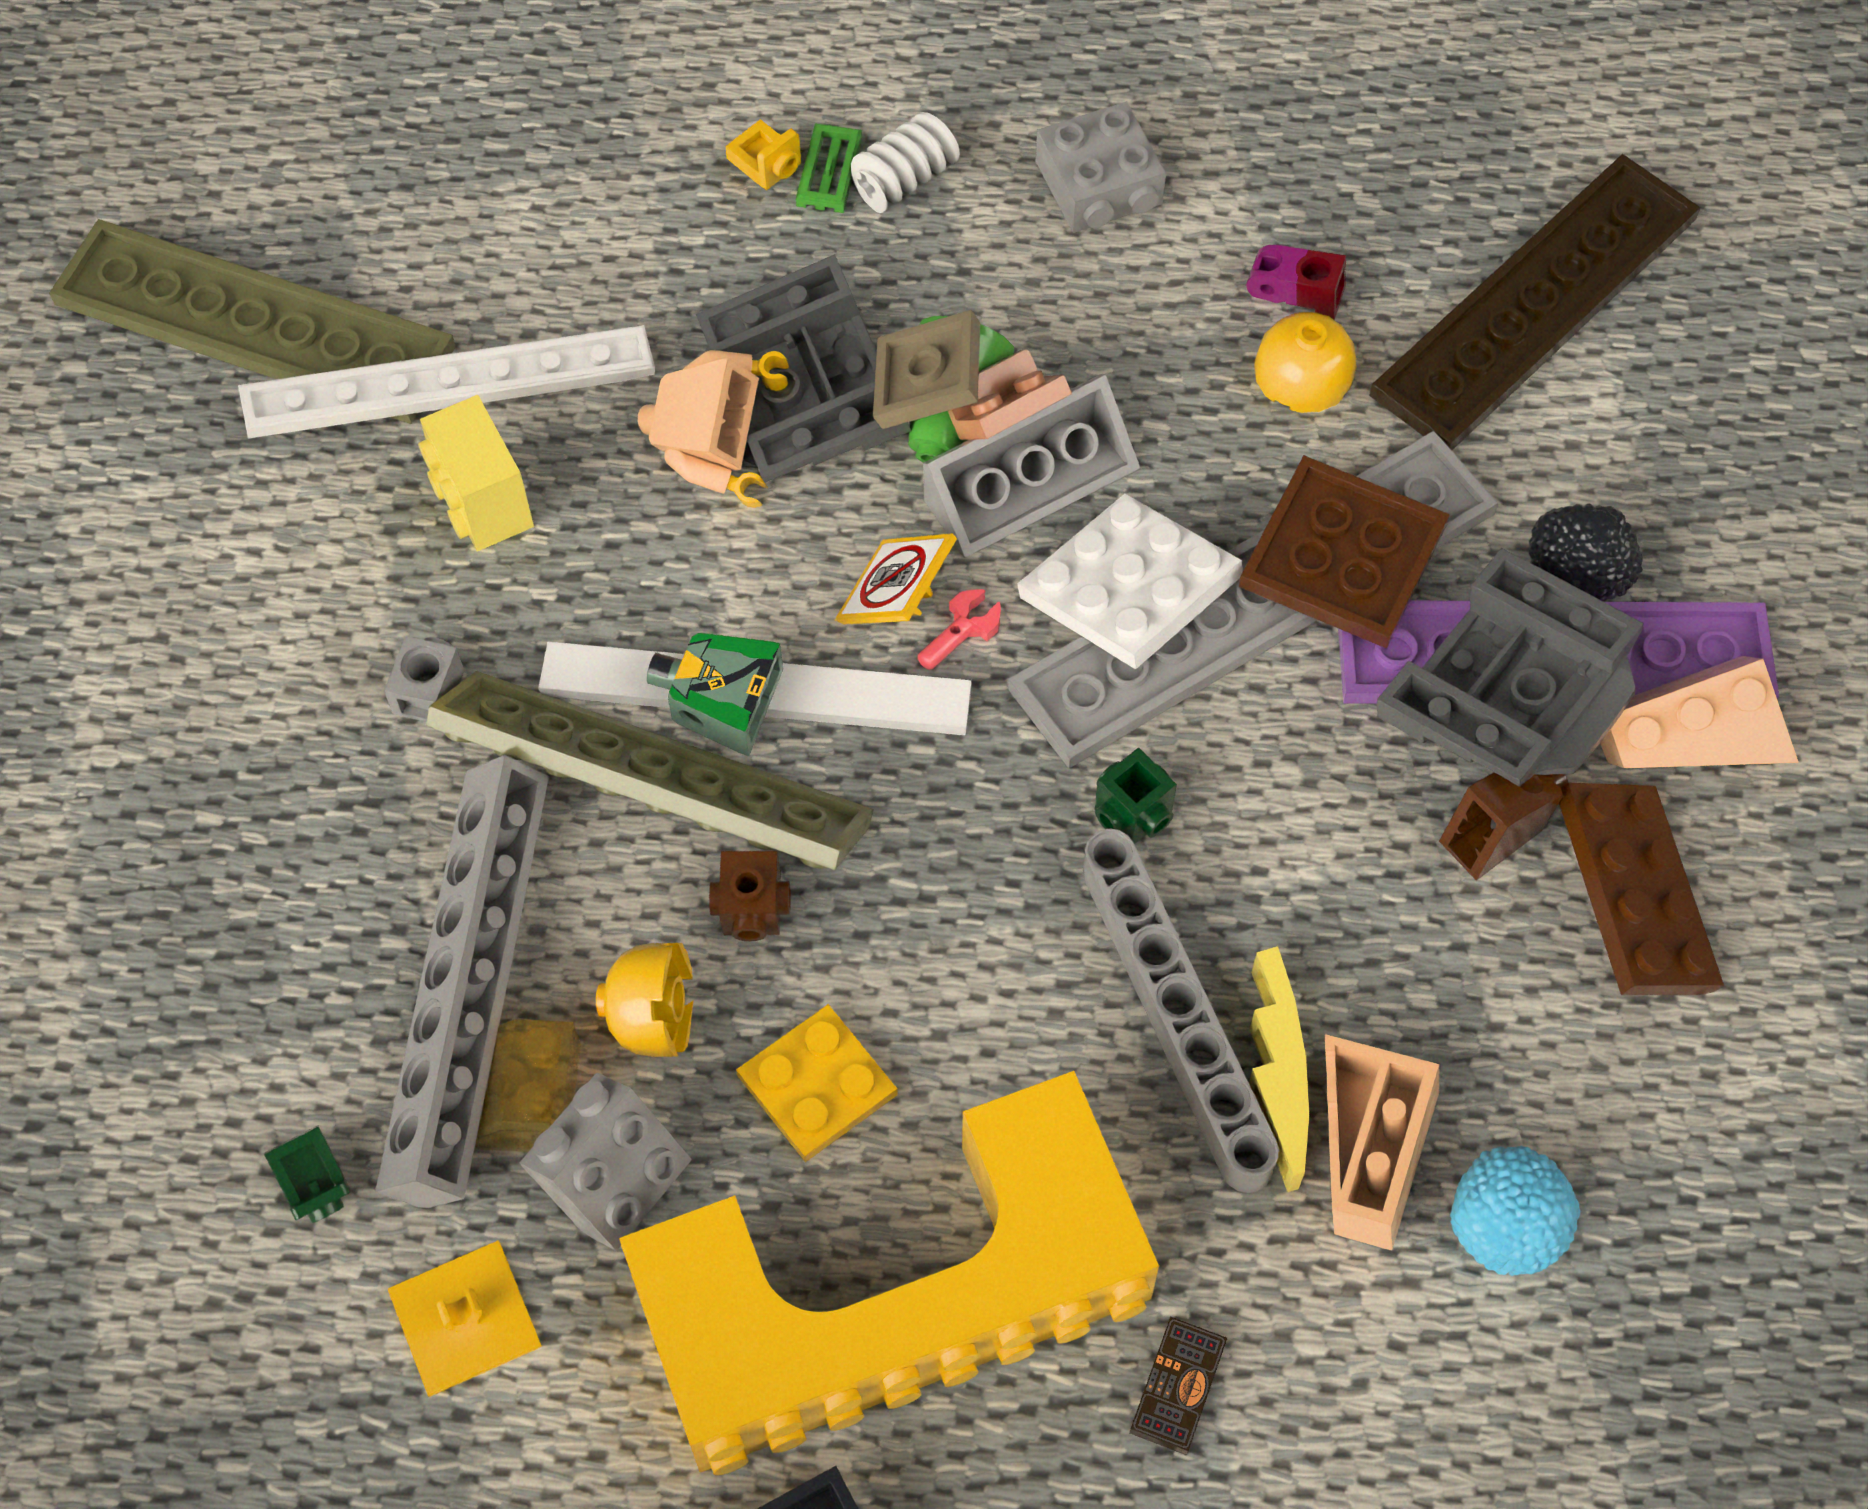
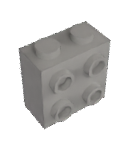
(1100, 167)
(605, 1160)

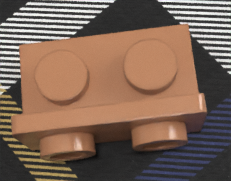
(1006, 396)

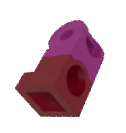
(1299, 278)

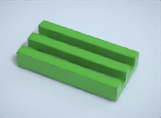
(822, 198)

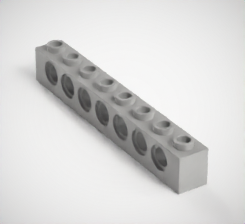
(463, 986)

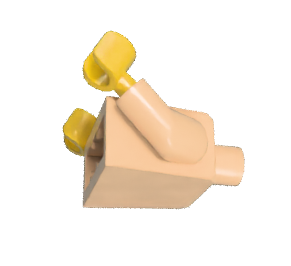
(706, 417)

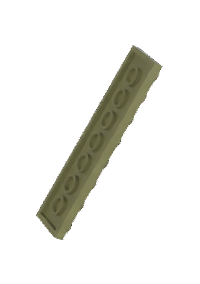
(232, 309)
(652, 769)

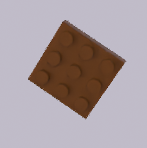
(1344, 551)

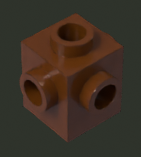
(750, 894)

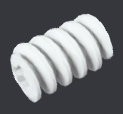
(903, 159)

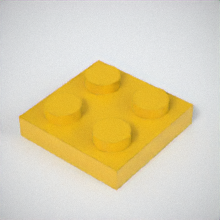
(817, 1082)

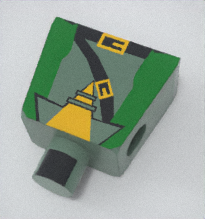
(720, 686)

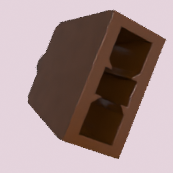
(1516, 810)

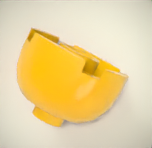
(1306, 362)
(647, 999)

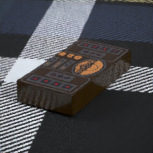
(1178, 1385)

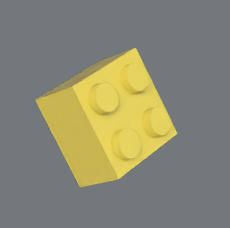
(474, 474)

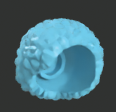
(1514, 1211)

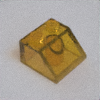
(528, 1083)

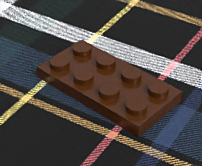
(1639, 890)

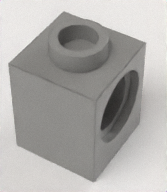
(415, 659)

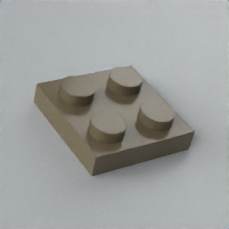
(927, 369)

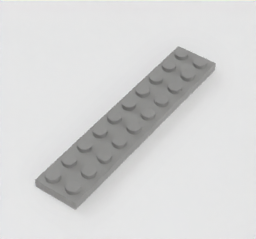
(1091, 698)

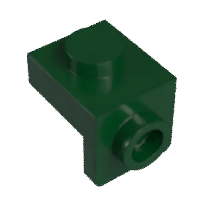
(309, 1175)

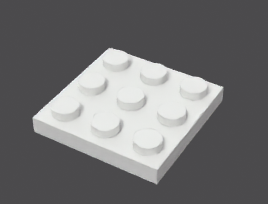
(1130, 580)

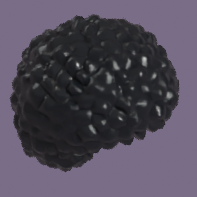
(1587, 549)

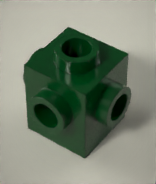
(1135, 797)

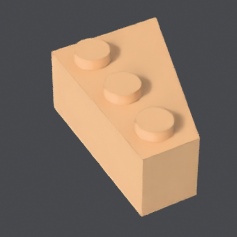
(1703, 720)
(1376, 1135)

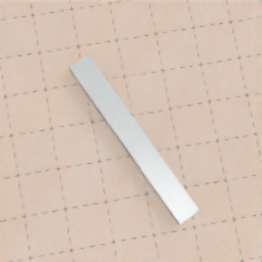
(445, 380)
(801, 693)

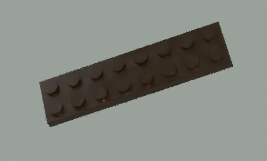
(1534, 302)

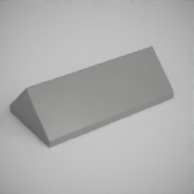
(1030, 469)

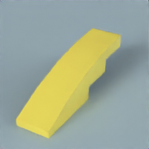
(1282, 1079)

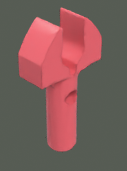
(962, 627)

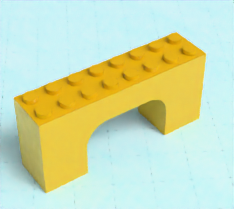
(766, 1372)

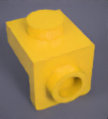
(765, 154)

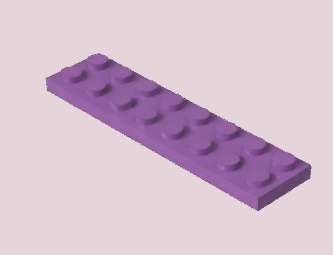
(1672, 645)

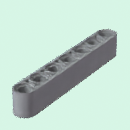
(1183, 1032)

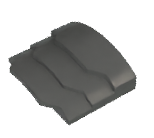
(829, 373)
(1522, 677)

